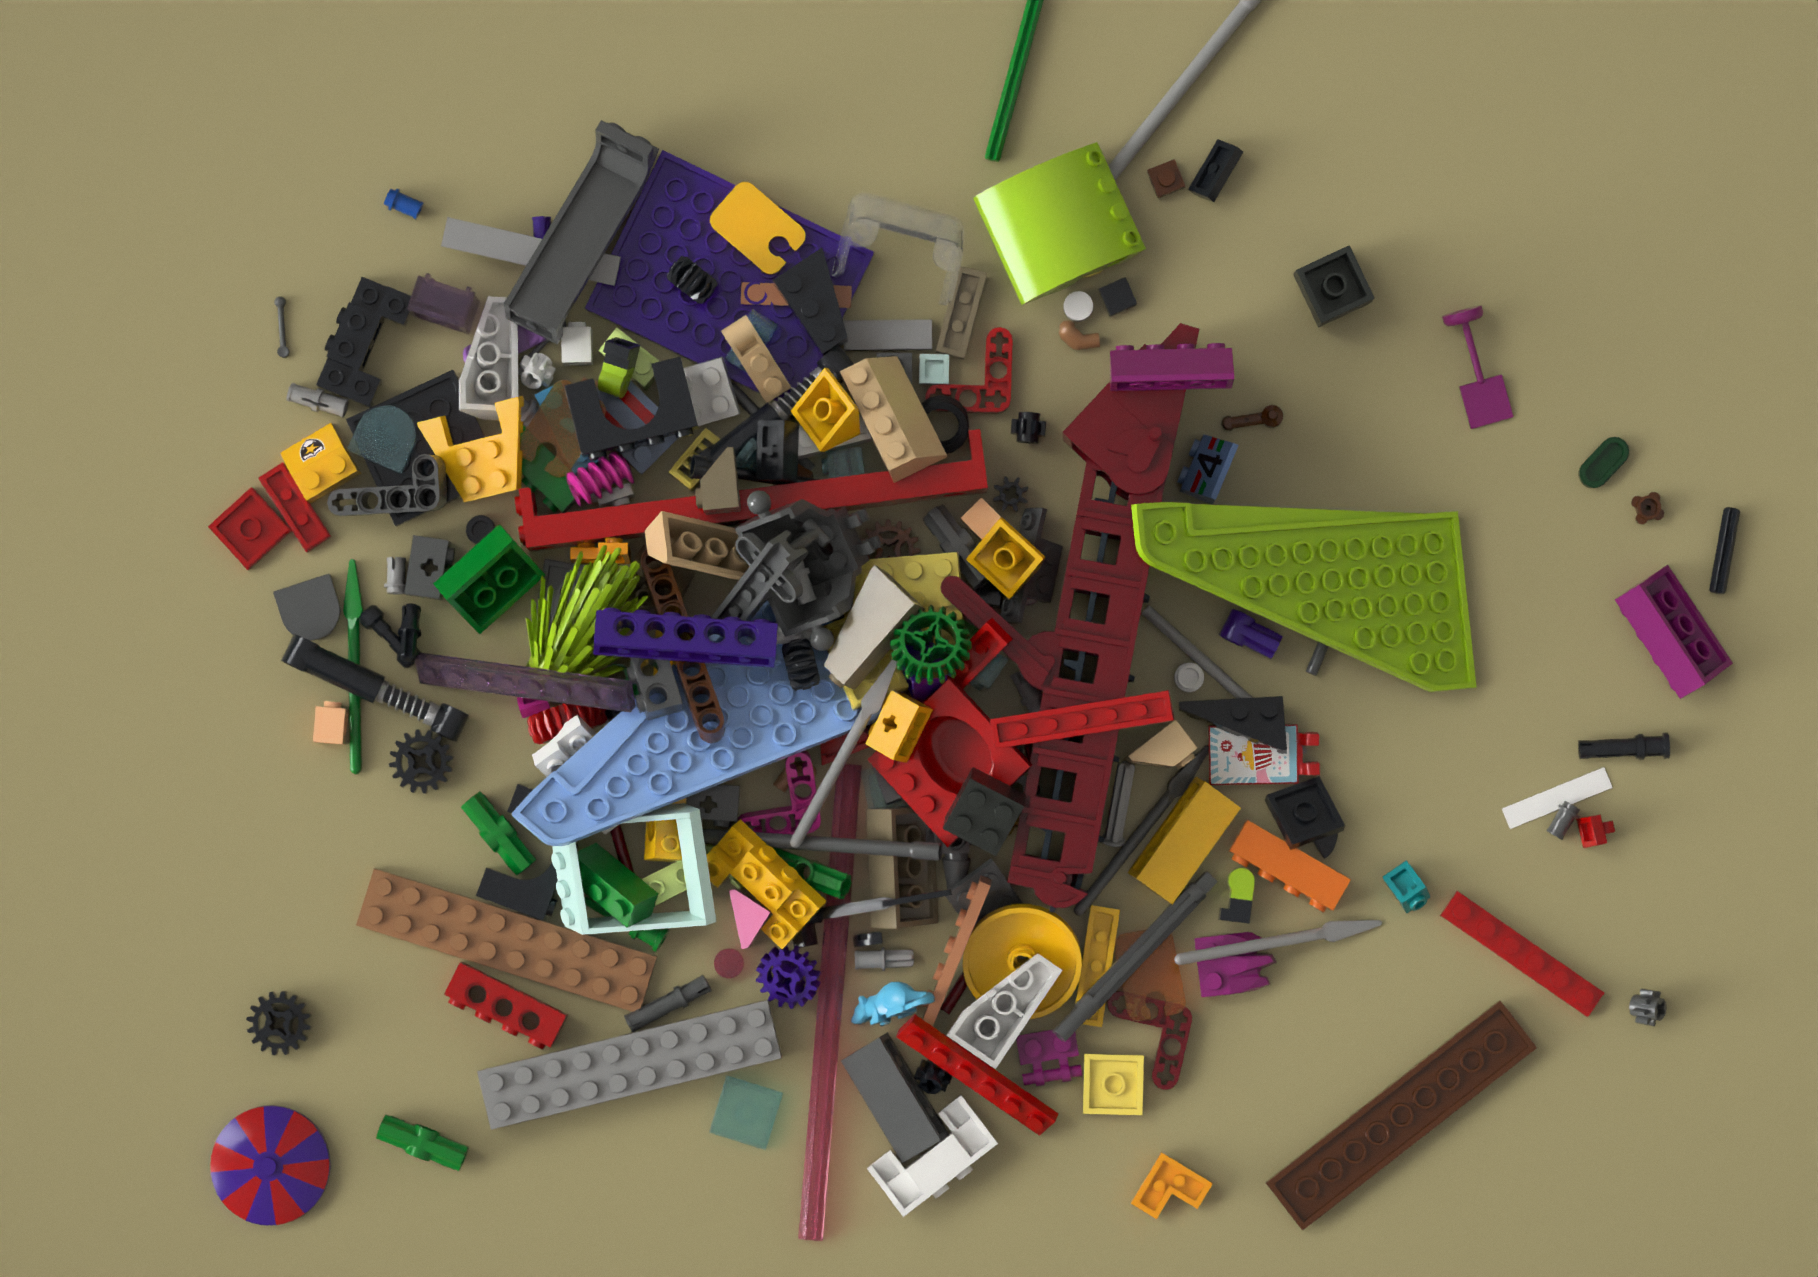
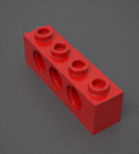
(460, 996)

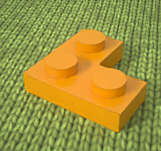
(591, 552)
(1169, 1178)

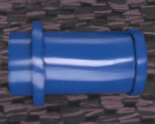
(403, 203)

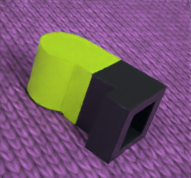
(618, 366)
(1241, 895)

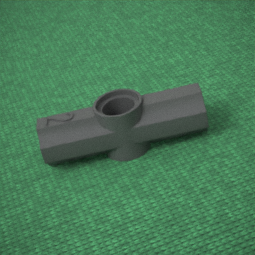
(954, 539)

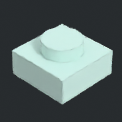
(934, 369)

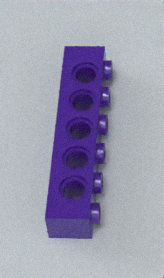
(671, 647)

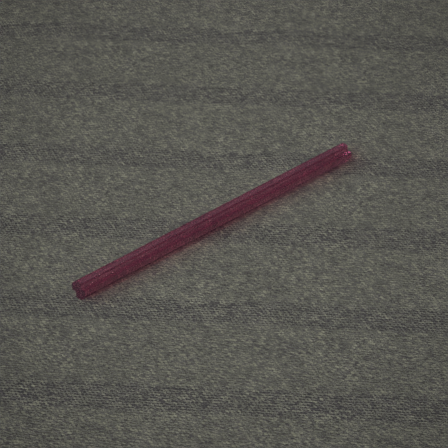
(828, 1019)

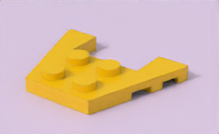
(485, 464)

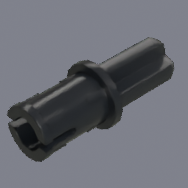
(409, 631)

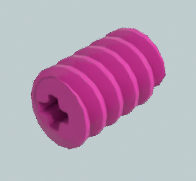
(599, 477)

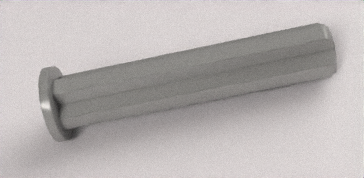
(1119, 804)

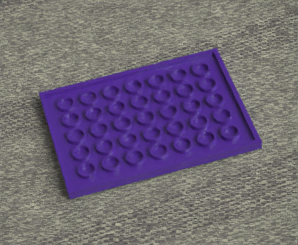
(675, 222)

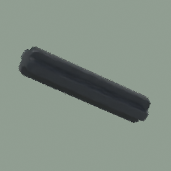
(1724, 550)

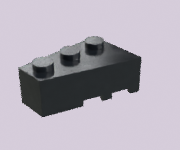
(813, 301)

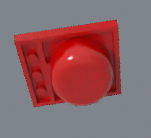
(947, 749)

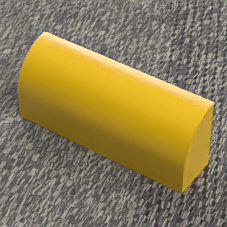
(1184, 840)

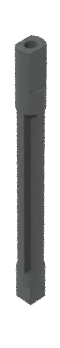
(1135, 955)

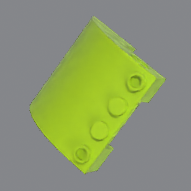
(1059, 223)

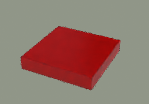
(250, 528)

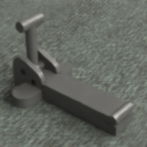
(769, 571)

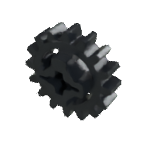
(412, 772)
(268, 1030)

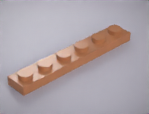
(956, 946)

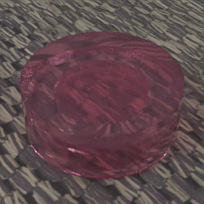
(729, 963)

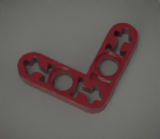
(1162, 1022)

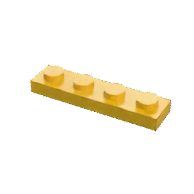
(1097, 953)

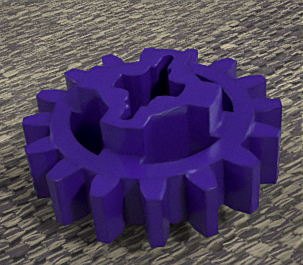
(788, 980)

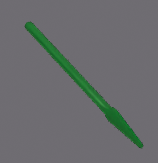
(352, 610)

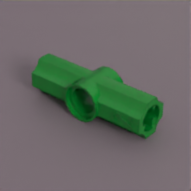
(498, 833)
(821, 876)
(422, 1142)

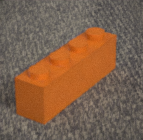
(1292, 867)

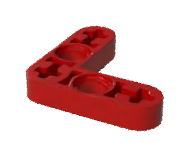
(991, 385)

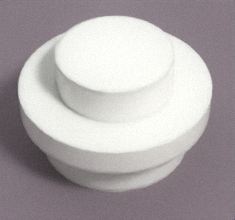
(1189, 677)

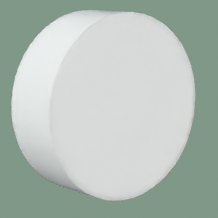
(1078, 306)

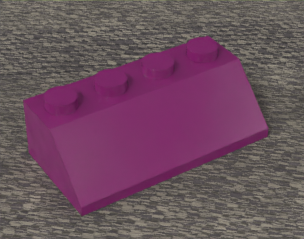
(1171, 368)
(1673, 632)

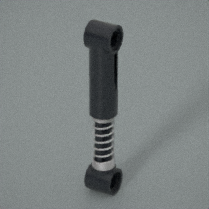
(834, 360)
(371, 686)

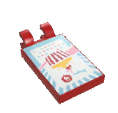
(1242, 762)

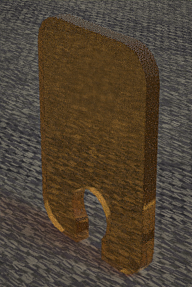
(554, 425)
(1156, 974)

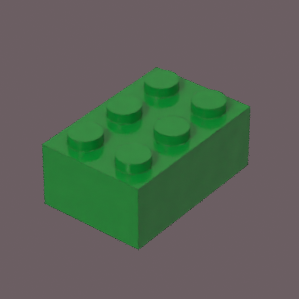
(489, 579)

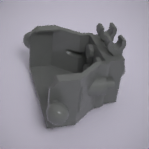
(831, 568)

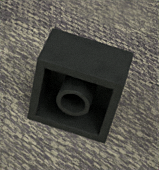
(1333, 286)
(984, 811)

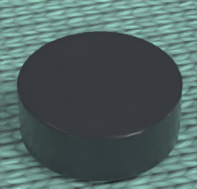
(478, 528)

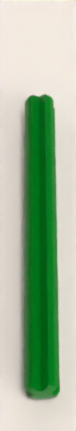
(1013, 80)

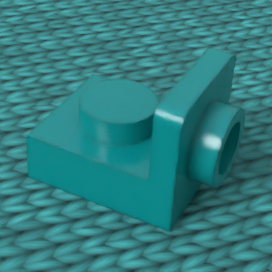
(1407, 887)

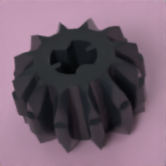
(692, 279)
(800, 664)

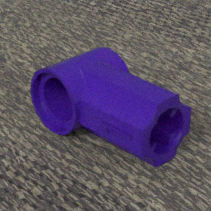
(1245, 631)

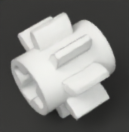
(536, 370)

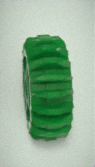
(952, 654)

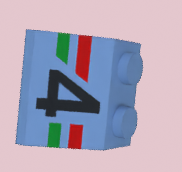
(1208, 468)

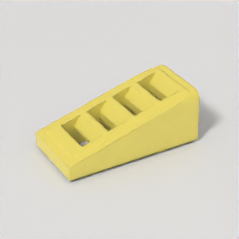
(675, 471)

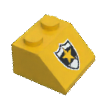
(320, 463)

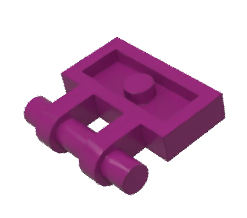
(1043, 1047)

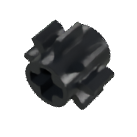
(1028, 427)
(1007, 486)
(932, 1077)

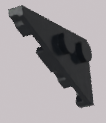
(1254, 718)

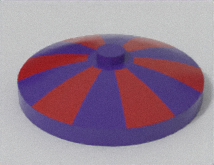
(270, 1165)

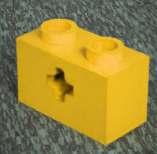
(899, 740)

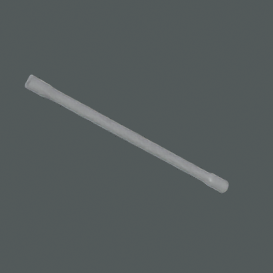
(1181, 86)

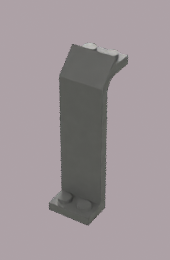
(581, 232)

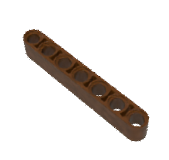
(691, 685)

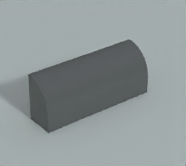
(894, 1097)

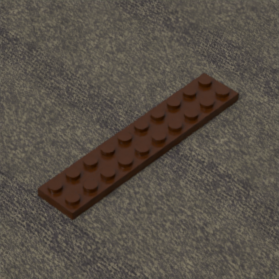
(1401, 1115)

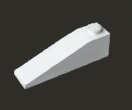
(491, 363)
(999, 1016)

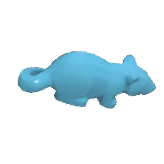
(892, 1000)

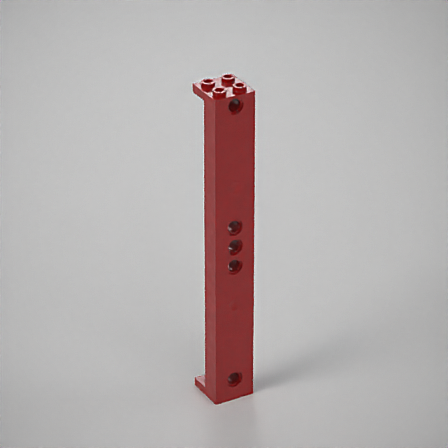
(852, 491)

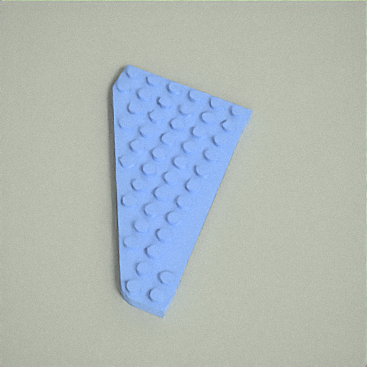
(655, 762)

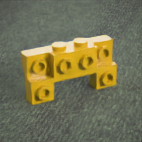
(767, 879)

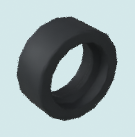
(959, 411)

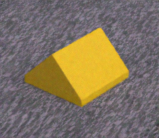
(827, 412)
(1006, 558)

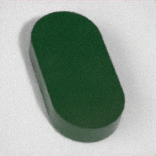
(1603, 462)

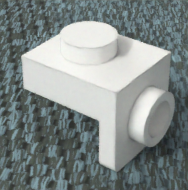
(618, 498)

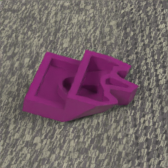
(1231, 973)

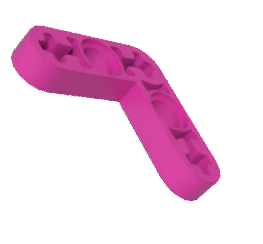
(799, 804)

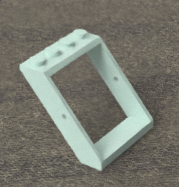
(695, 870)

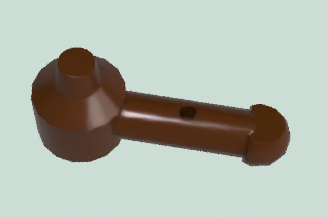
(1270, 417)

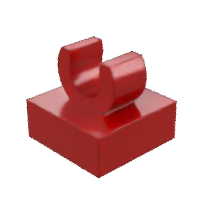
(1593, 830)

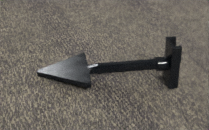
(808, 936)

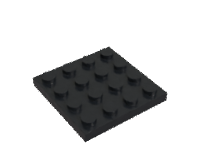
(422, 403)

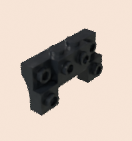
(356, 337)

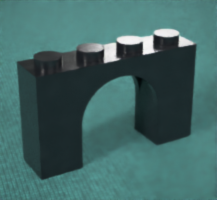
(599, 436)
(525, 896)

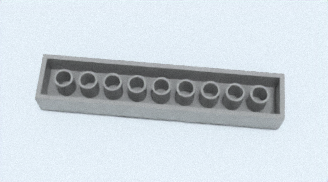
(629, 1064)

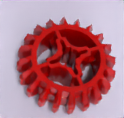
(548, 723)

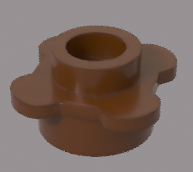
(1655, 505)

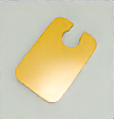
(751, 222)

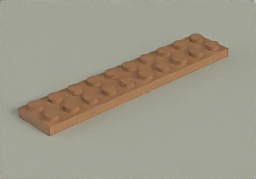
(506, 940)

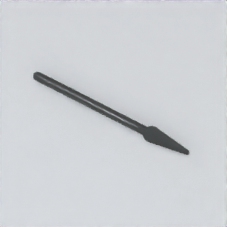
(1176, 787)

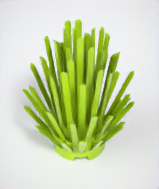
(572, 631)

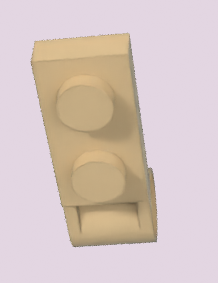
(756, 359)

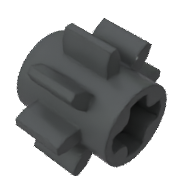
(1647, 1007)

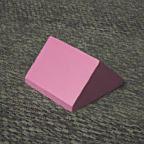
(749, 917)

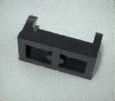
(777, 451)

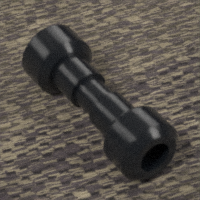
(373, 619)

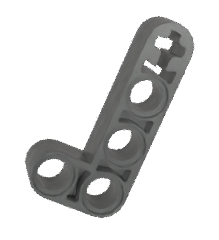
(387, 494)

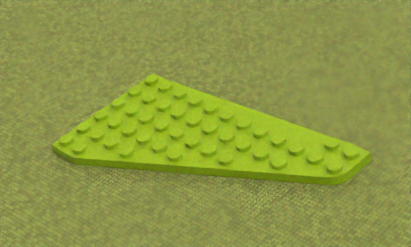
(1351, 579)

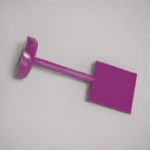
(1487, 398)

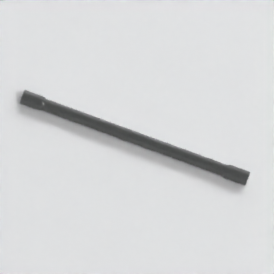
(915, 849)

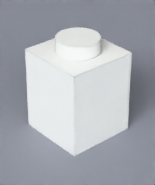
(577, 344)

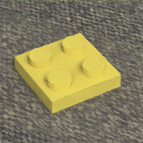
(1113, 1084)

